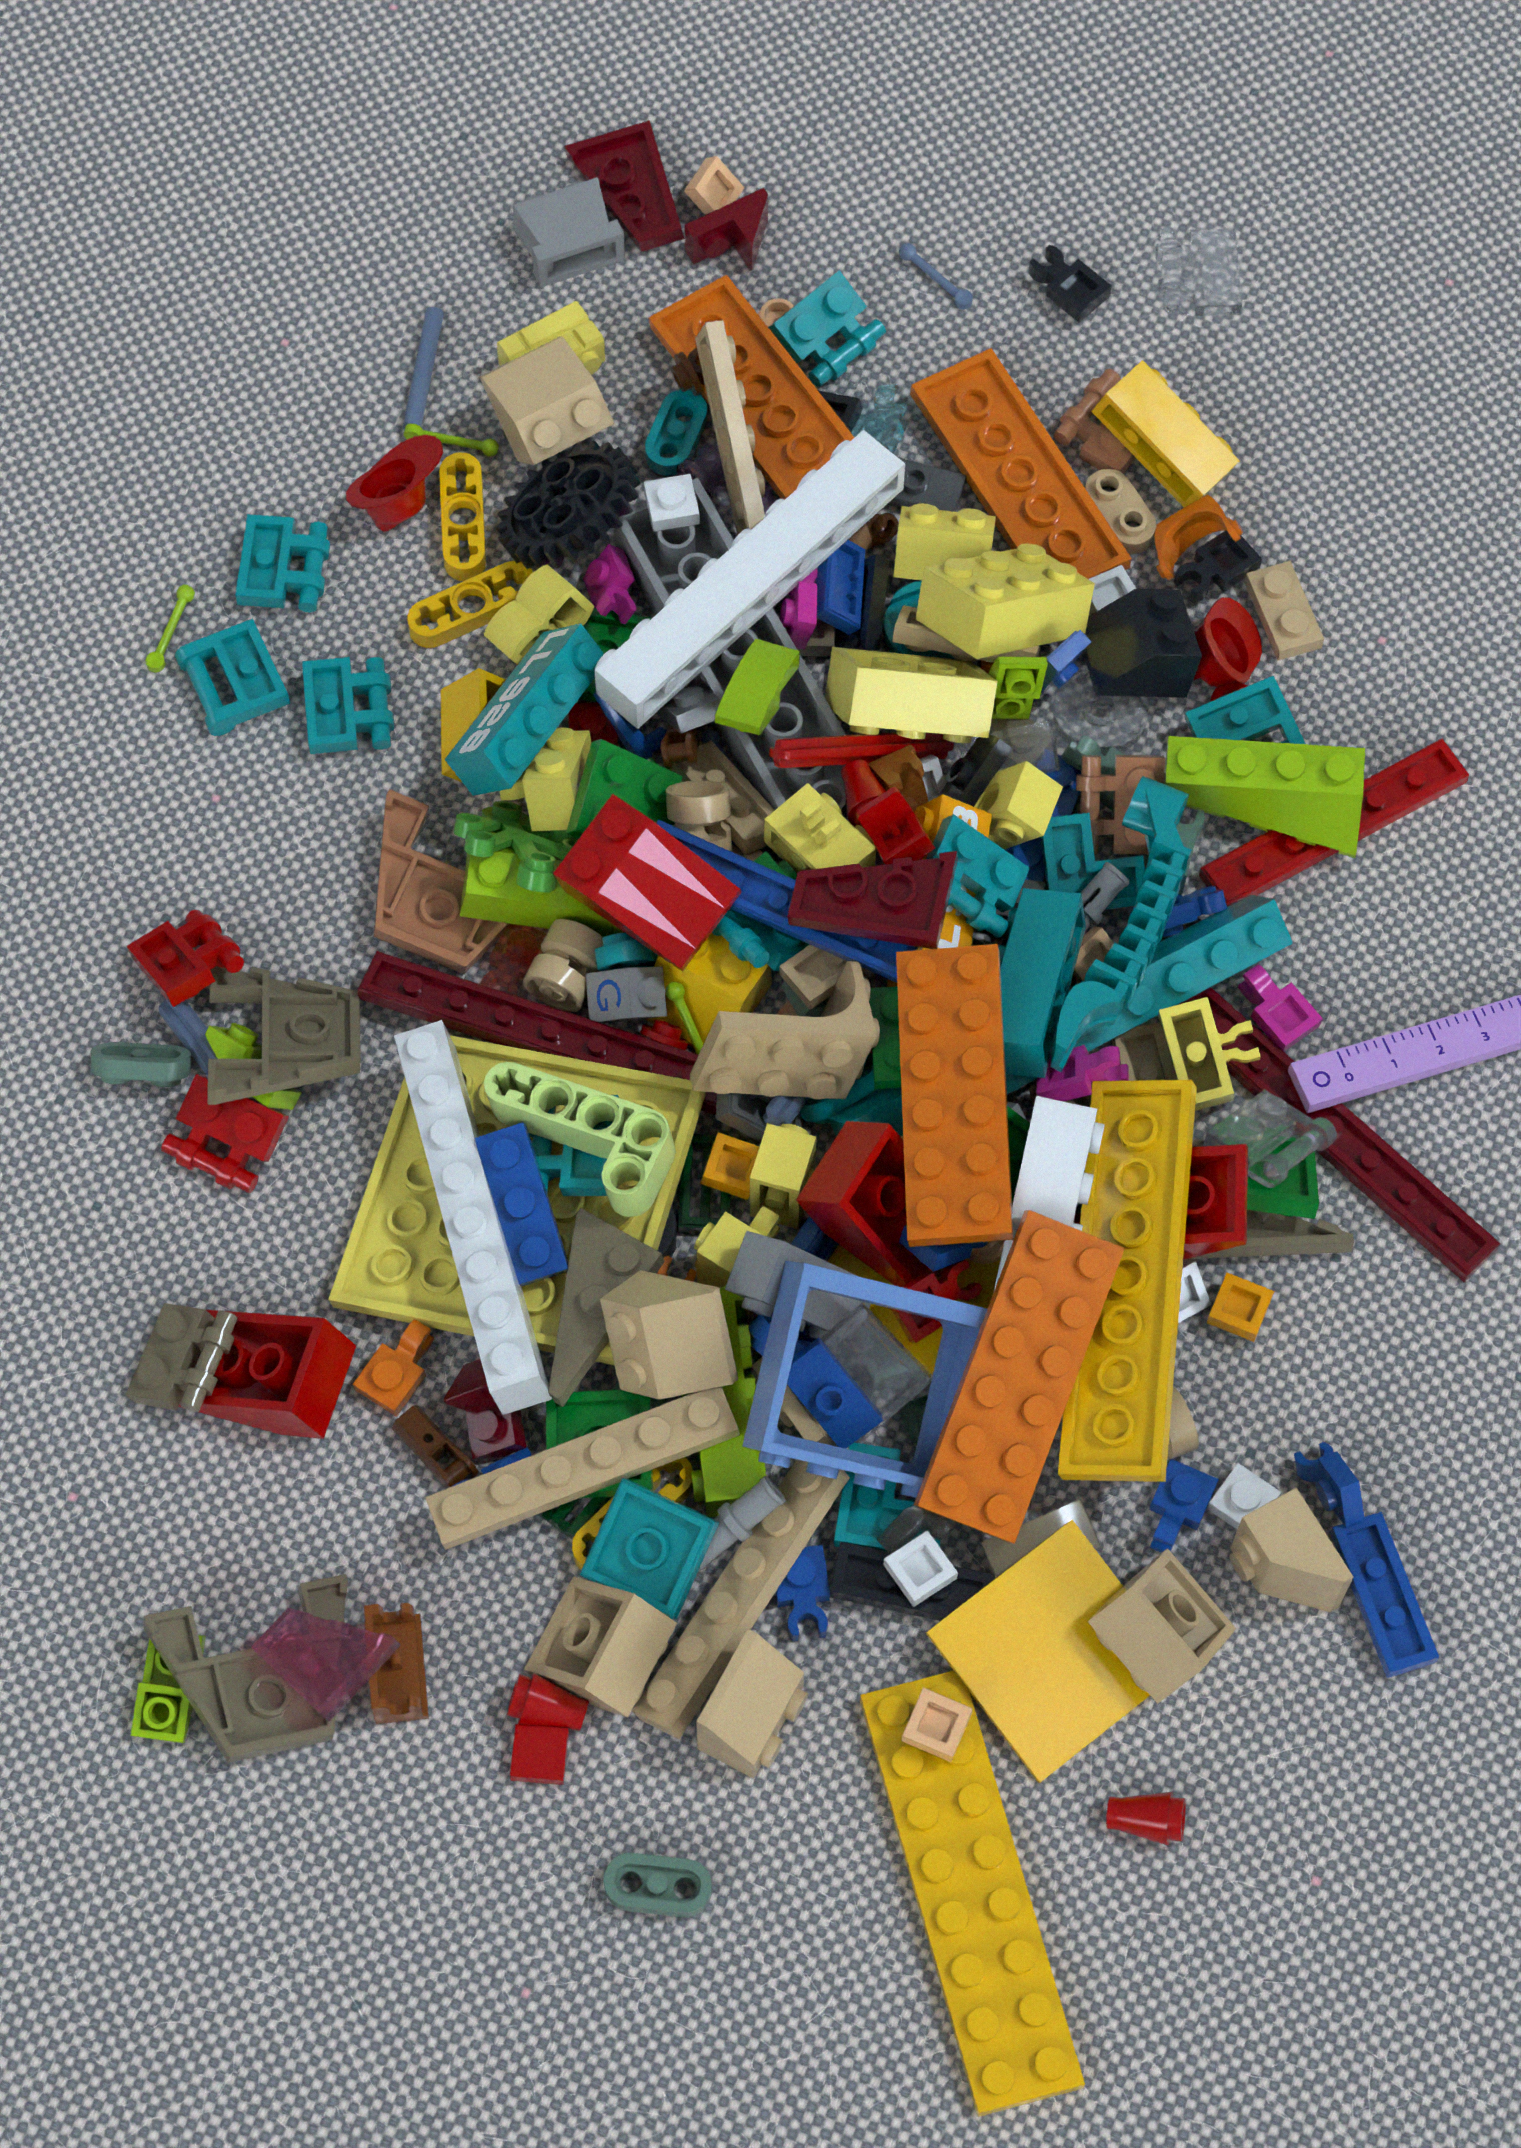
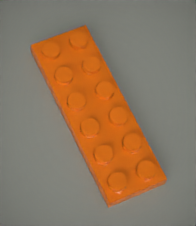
(787, 413)
(1016, 465)
(954, 1096)
(1019, 1376)

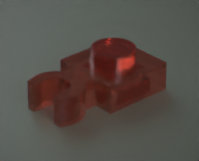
(513, 956)

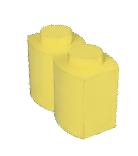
(541, 605)

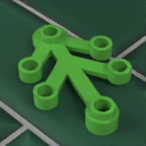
(514, 829)

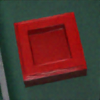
(539, 1754)

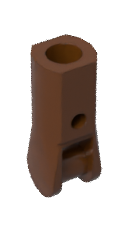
(679, 746)
(431, 1445)

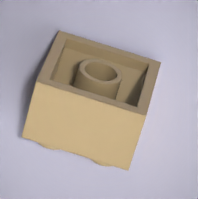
(546, 401)
(668, 1336)
(1290, 1555)
(1162, 1626)
(601, 1645)
(751, 1706)

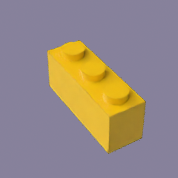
(1165, 434)

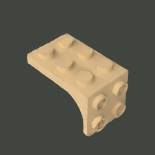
(789, 1052)

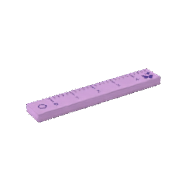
(1408, 1055)

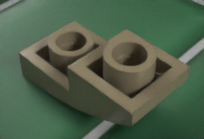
(1032, 1533)

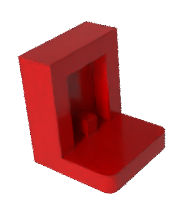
(894, 827)

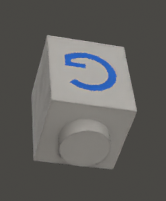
(626, 994)

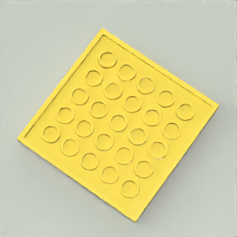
(399, 1248)

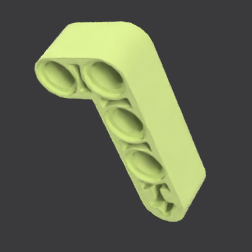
(527, 1095)

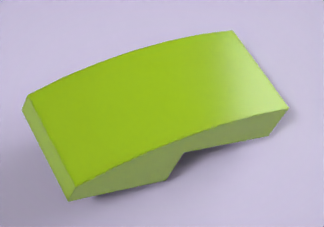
(1017, 685)
(756, 686)
(241, 1043)
(160, 1703)

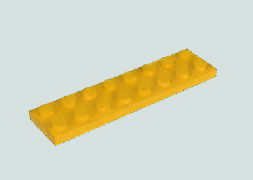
(1139, 1201)
(974, 1906)

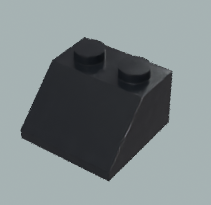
(1142, 646)

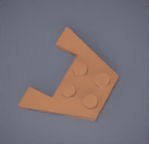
(423, 896)

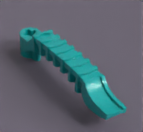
(1112, 983)

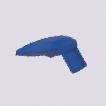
(629, 735)

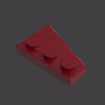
(631, 183)
(879, 902)

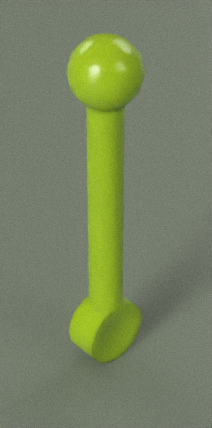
(488, 447)
(155, 660)
(675, 992)

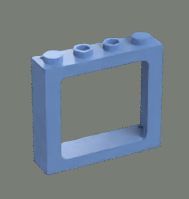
(960, 1329)

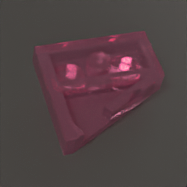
(323, 1657)

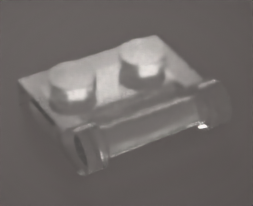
(1264, 1126)

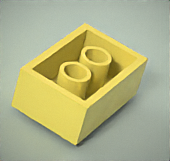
(1004, 600)
(910, 694)

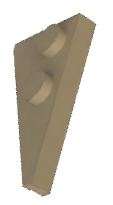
(1283, 1235)
(597, 1264)

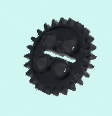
(568, 505)

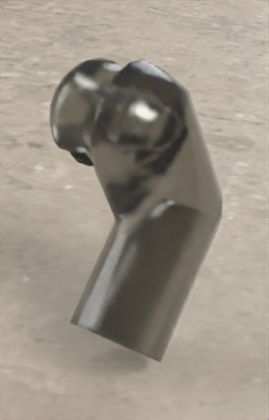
(914, 1521)

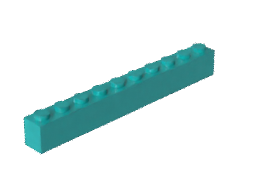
(1178, 971)

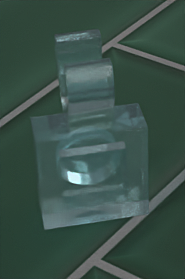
(887, 421)

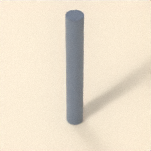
(423, 366)

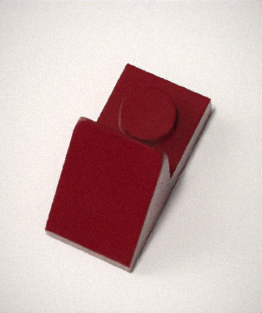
(735, 225)
(488, 1430)

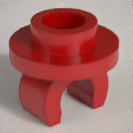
(665, 1033)

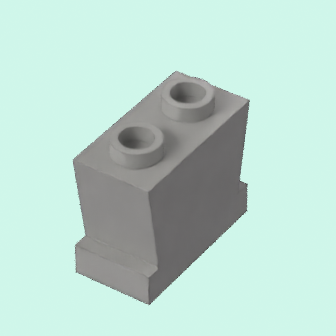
(568, 232)

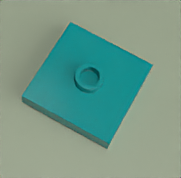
(649, 1547)

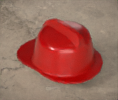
(396, 483)
(1227, 644)

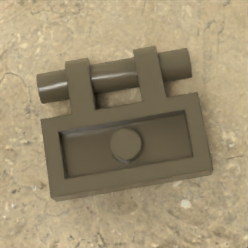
(171, 1355)

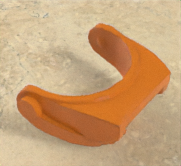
(1174, 537)

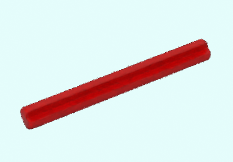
(847, 748)

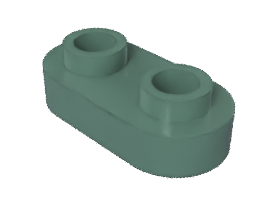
(139, 1061)
(658, 1879)

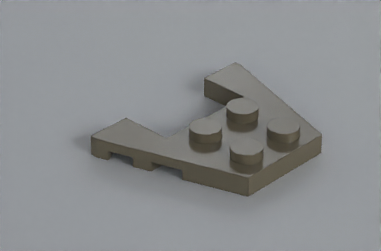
(306, 1035)
(238, 1693)

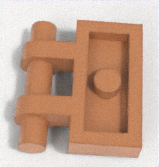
(1100, 446)
(1126, 776)

